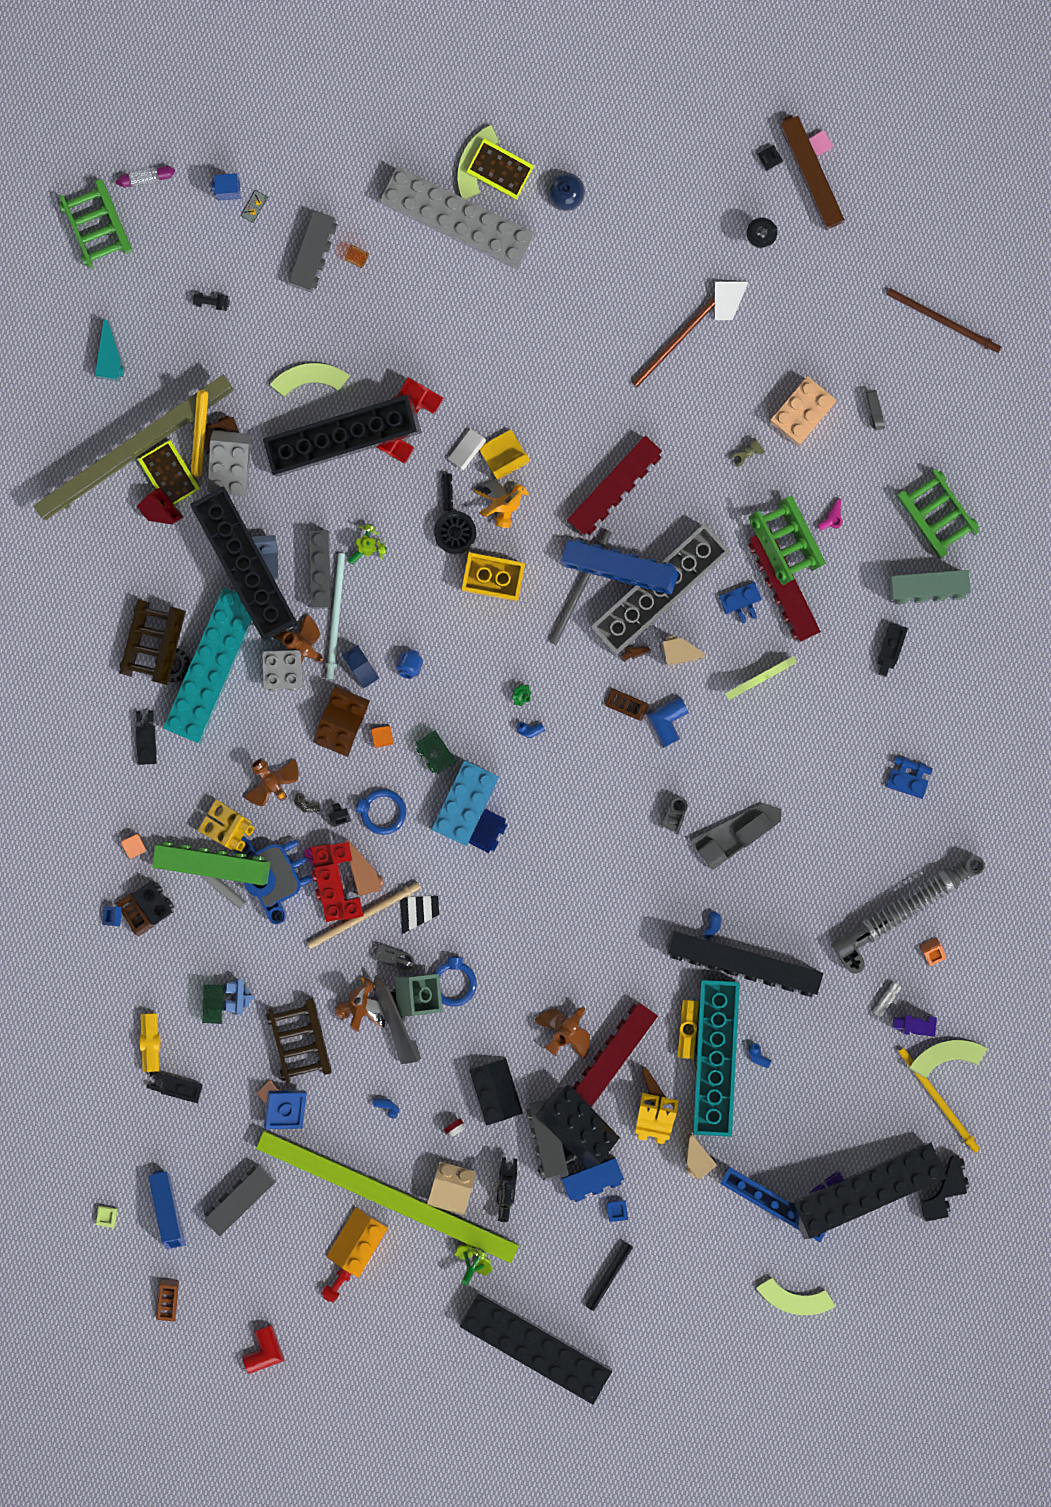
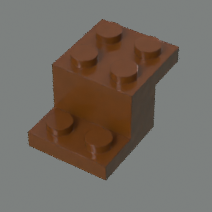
(341, 721)

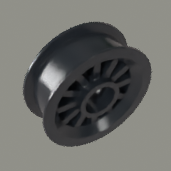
(466, 520)

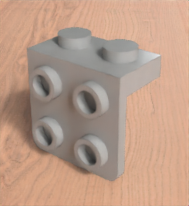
(282, 670)

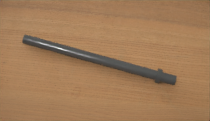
(577, 593)

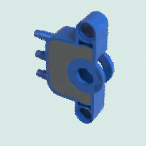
(282, 878)

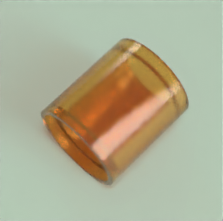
(356, 256)

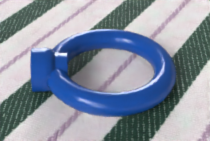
(364, 805)
(456, 963)

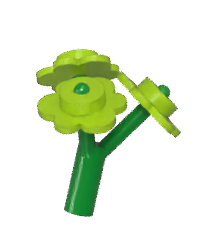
(367, 546)
(480, 1265)

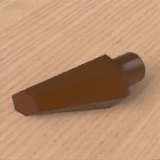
(634, 652)

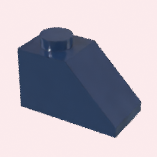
(360, 666)

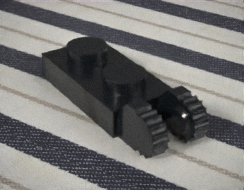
(146, 740)
(177, 1087)

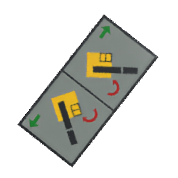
(254, 206)

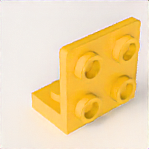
(504, 455)

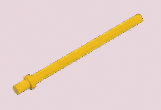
(969, 1140)

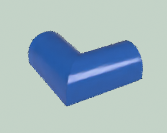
(662, 719)

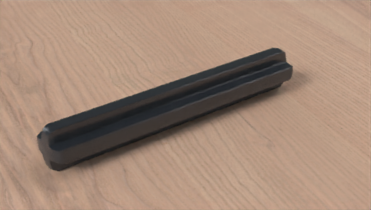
(609, 1276)

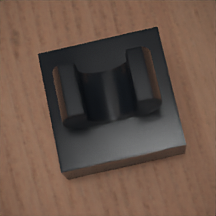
(770, 158)
(339, 816)

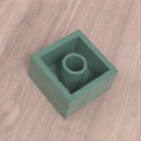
(418, 994)

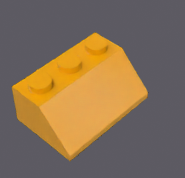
(357, 1242)

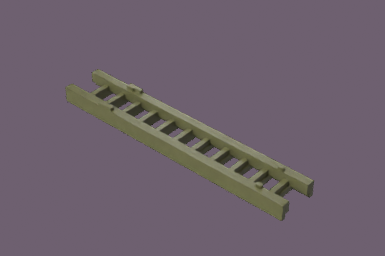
(129, 450)

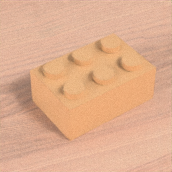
(803, 411)

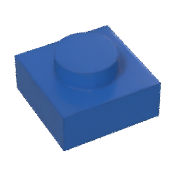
(111, 916)
(617, 1211)

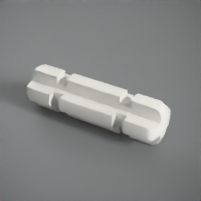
(887, 999)

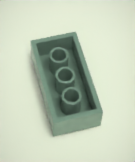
(929, 585)

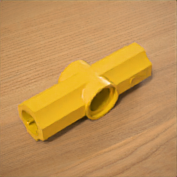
(150, 1042)
(686, 1042)

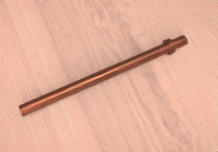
(676, 340)
(987, 343)

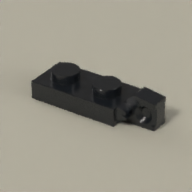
(891, 647)

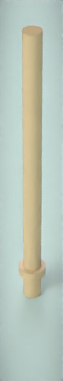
(407, 891)

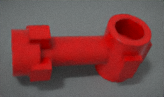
(331, 1293)

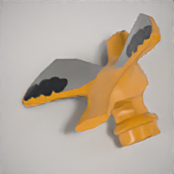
(501, 501)

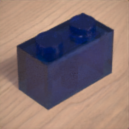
(488, 831)

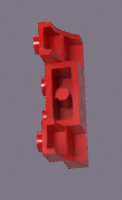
(423, 398)
(330, 884)

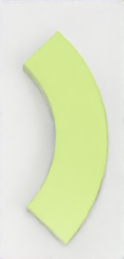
(468, 184)
(309, 373)
(760, 678)
(947, 1051)
(794, 1303)

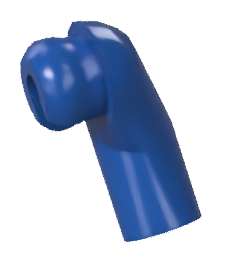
(529, 731)
(715, 925)
(756, 1056)
(392, 1108)

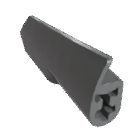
(732, 836)
(406, 1048)

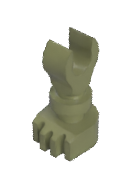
(748, 451)

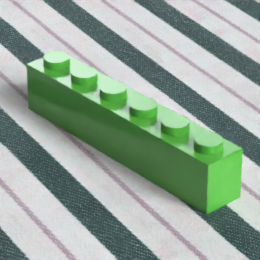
(211, 864)

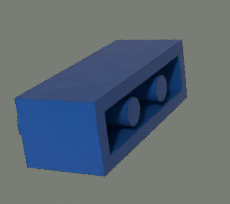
(593, 1180)

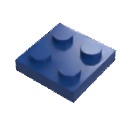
(285, 1109)

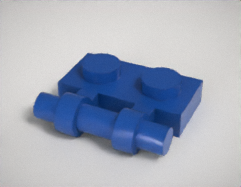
(908, 783)

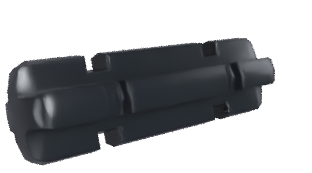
(447, 492)

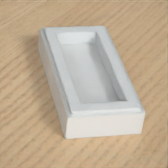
(467, 449)

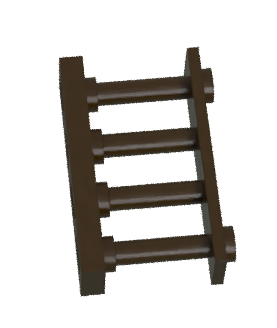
(168, 647)
(313, 1028)

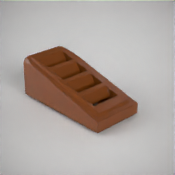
(169, 1284)

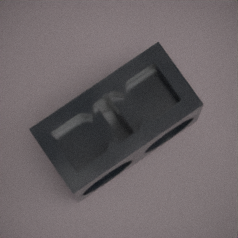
(149, 905)

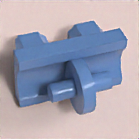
(239, 1000)

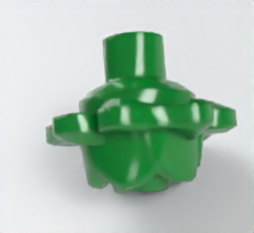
(521, 695)

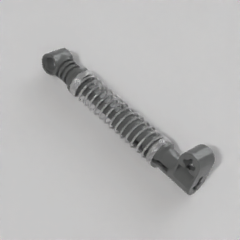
(901, 910)

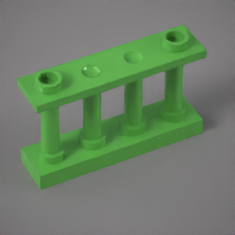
(106, 209)
(918, 515)
(801, 533)

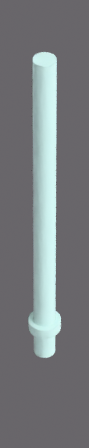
(330, 665)

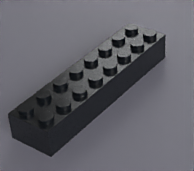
(342, 435)
(243, 564)
(746, 963)
(867, 1190)
(536, 1348)

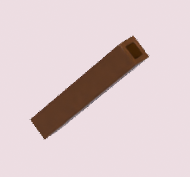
(811, 172)

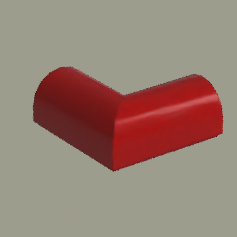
(267, 1355)

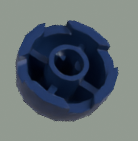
(569, 198)

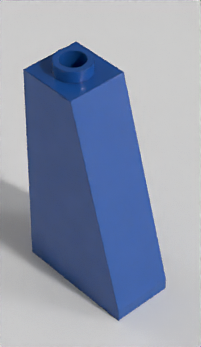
(166, 1210)

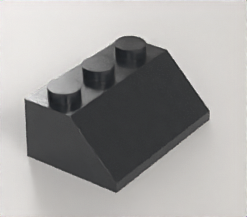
(496, 1091)

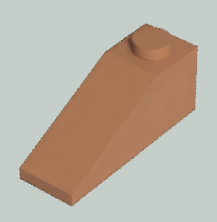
(365, 875)

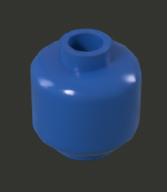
(409, 664)

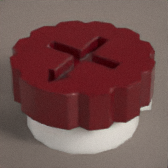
(454, 1128)

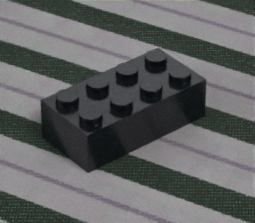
(578, 1126)

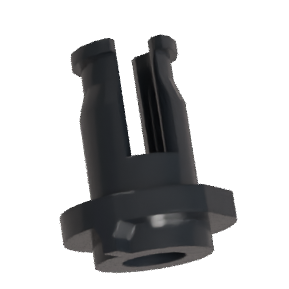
(764, 226)

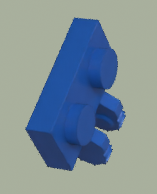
(741, 598)

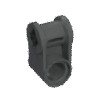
(674, 816)

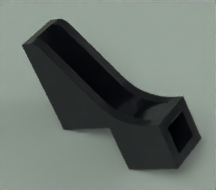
(953, 1185)

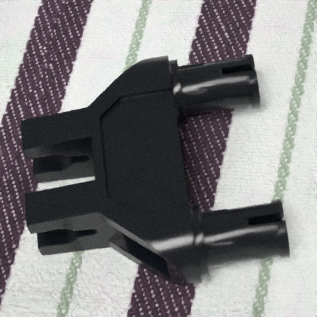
(506, 1189)

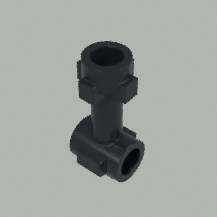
(220, 302)

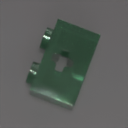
(445, 757)
(213, 1003)

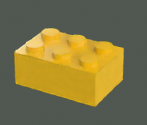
(493, 577)

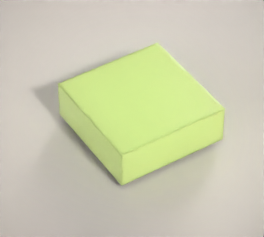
(106, 1216)

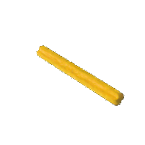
(199, 432)

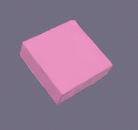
(820, 143)

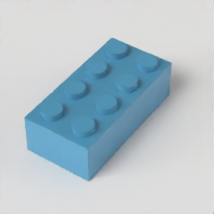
(465, 803)

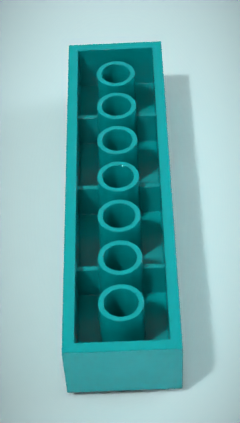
(210, 668)
(716, 1058)

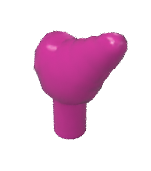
(833, 518)

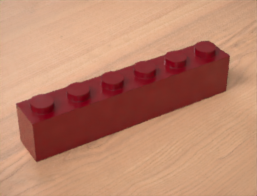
(614, 486)
(787, 595)
(615, 1054)

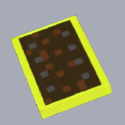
(499, 169)
(169, 472)

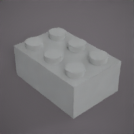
(229, 462)

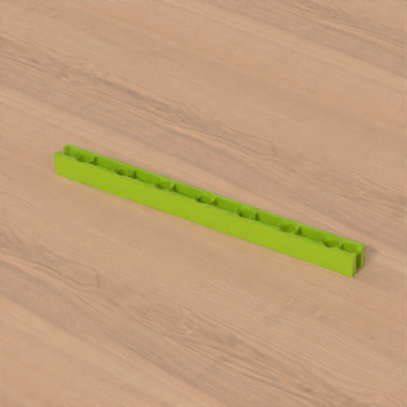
(387, 1196)

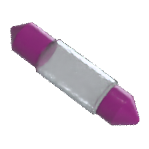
(145, 176)

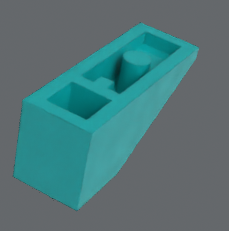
(109, 361)

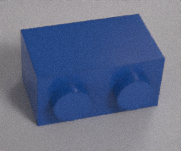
(226, 187)

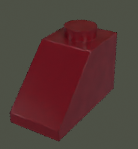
(159, 508)

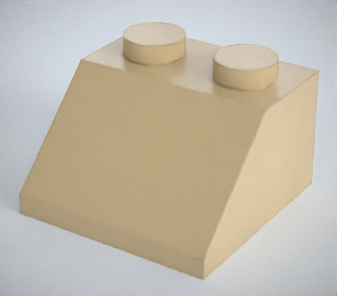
(679, 651)
(697, 1159)
(451, 1188)

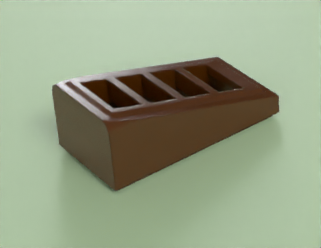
(642, 710)
(144, 927)
(652, 1086)

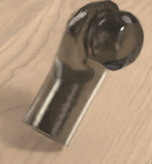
(304, 805)

